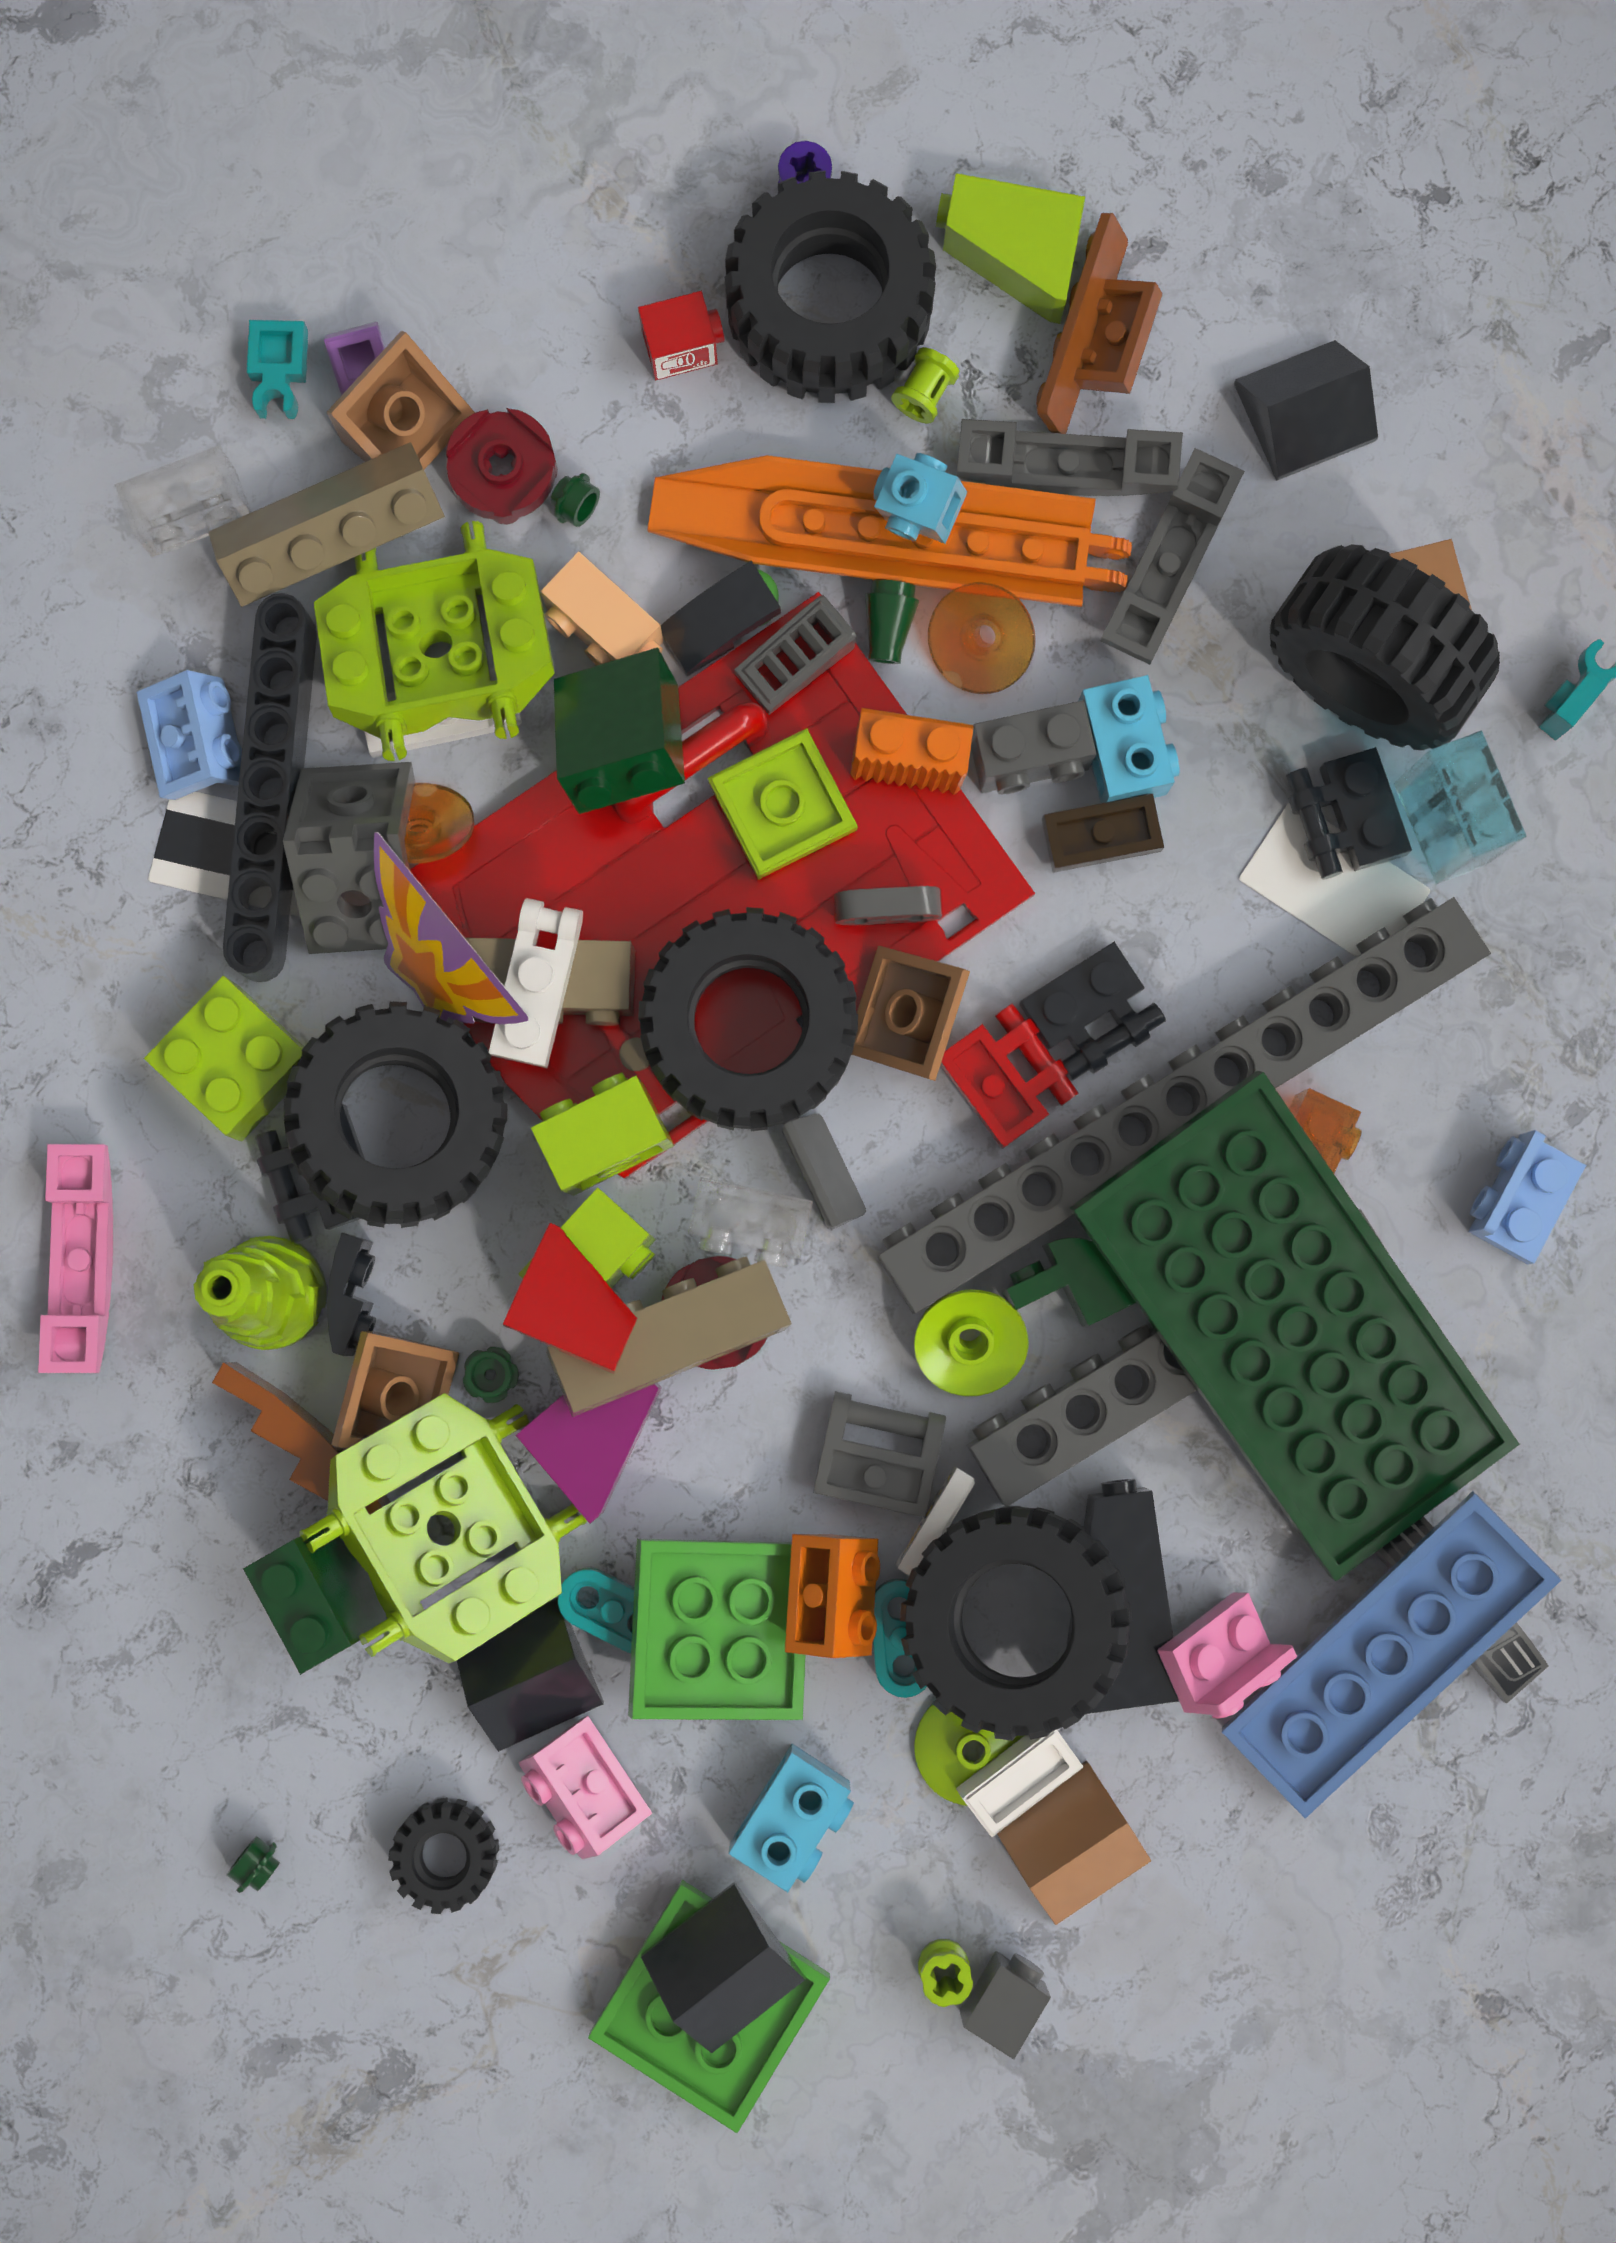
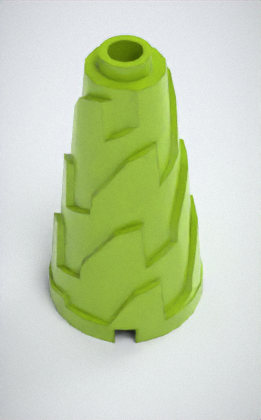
(263, 1292)

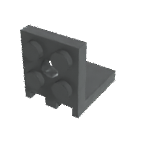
(333, 849)

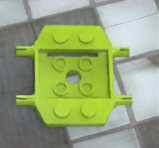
(428, 606)
(487, 1512)

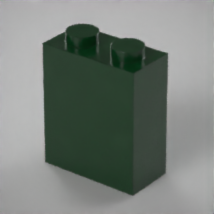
(618, 731)
(315, 1598)

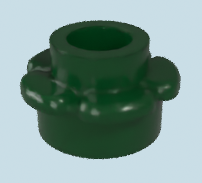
(574, 499)
(490, 1390)
(254, 1865)

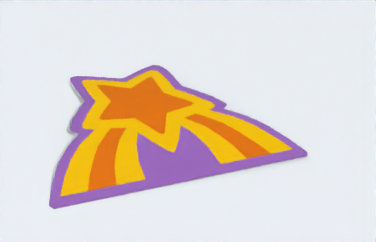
(431, 951)

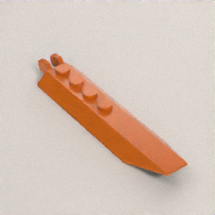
(827, 523)

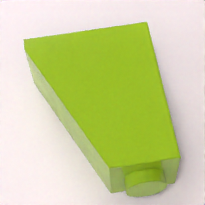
(1014, 238)

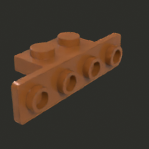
(1102, 331)

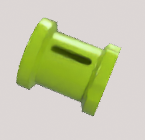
(925, 385)
(947, 1991)

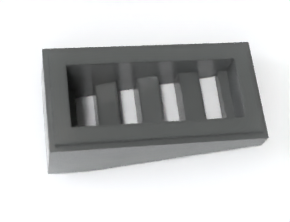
(842, 643)

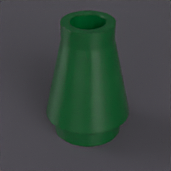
(889, 619)

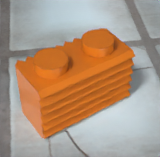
(911, 750)

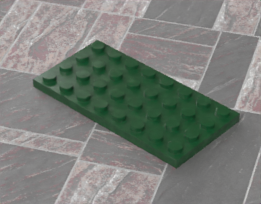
(1295, 1325)

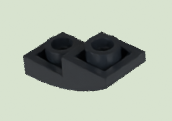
(719, 617)
(347, 1313)

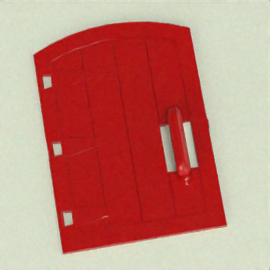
(655, 881)

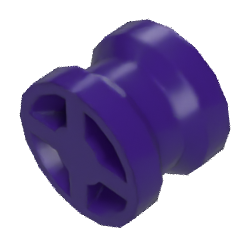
(803, 156)

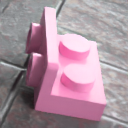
(1223, 1658)
(583, 1790)

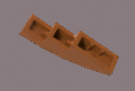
(287, 1427)

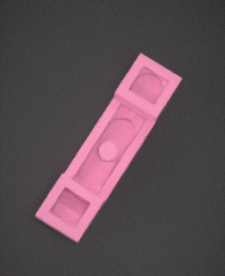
(79, 1258)

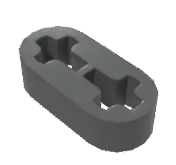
(887, 905)

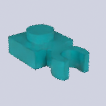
(275, 359)

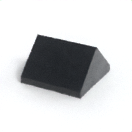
(1310, 407)
(528, 1678)
(720, 1969)

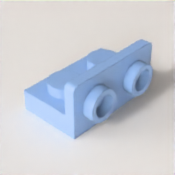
(190, 733)
(1525, 1196)

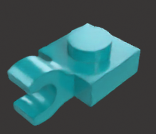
(1573, 700)

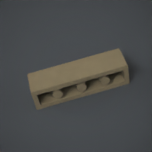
(325, 524)
(680, 1334)

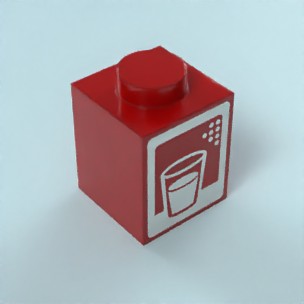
(680, 334)

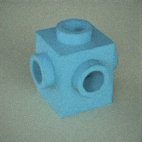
(919, 497)

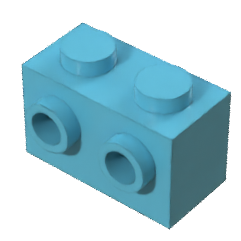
(1129, 740)
(791, 1818)

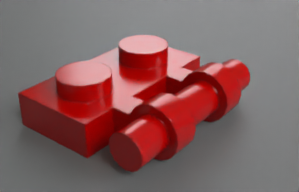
(994, 1085)

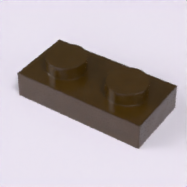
(1102, 833)

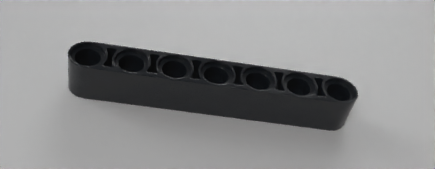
(258, 764)

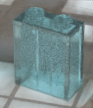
(1459, 807)

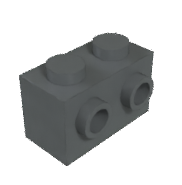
(1033, 748)

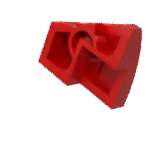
(570, 1305)

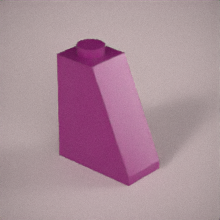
(590, 1449)

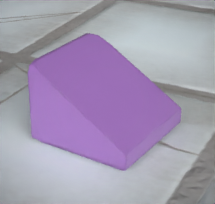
(353, 352)

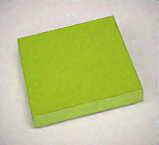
(782, 803)

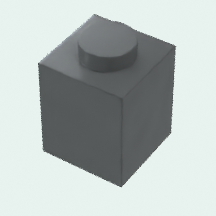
(1006, 2003)

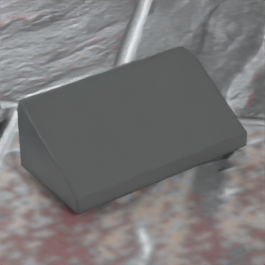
(823, 1170)

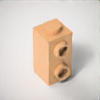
(598, 613)

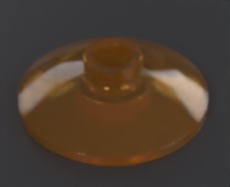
(957, 642)
(437, 823)

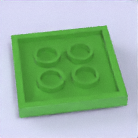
(713, 1632)
(717, 2083)

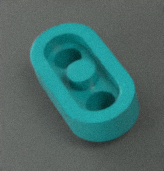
(606, 1619)
(888, 1643)

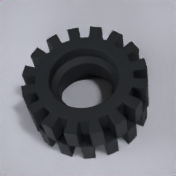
(414, 1875)

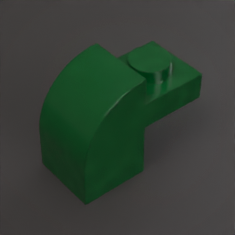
(1082, 1274)

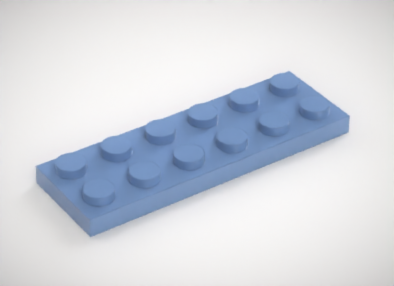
(1390, 1654)

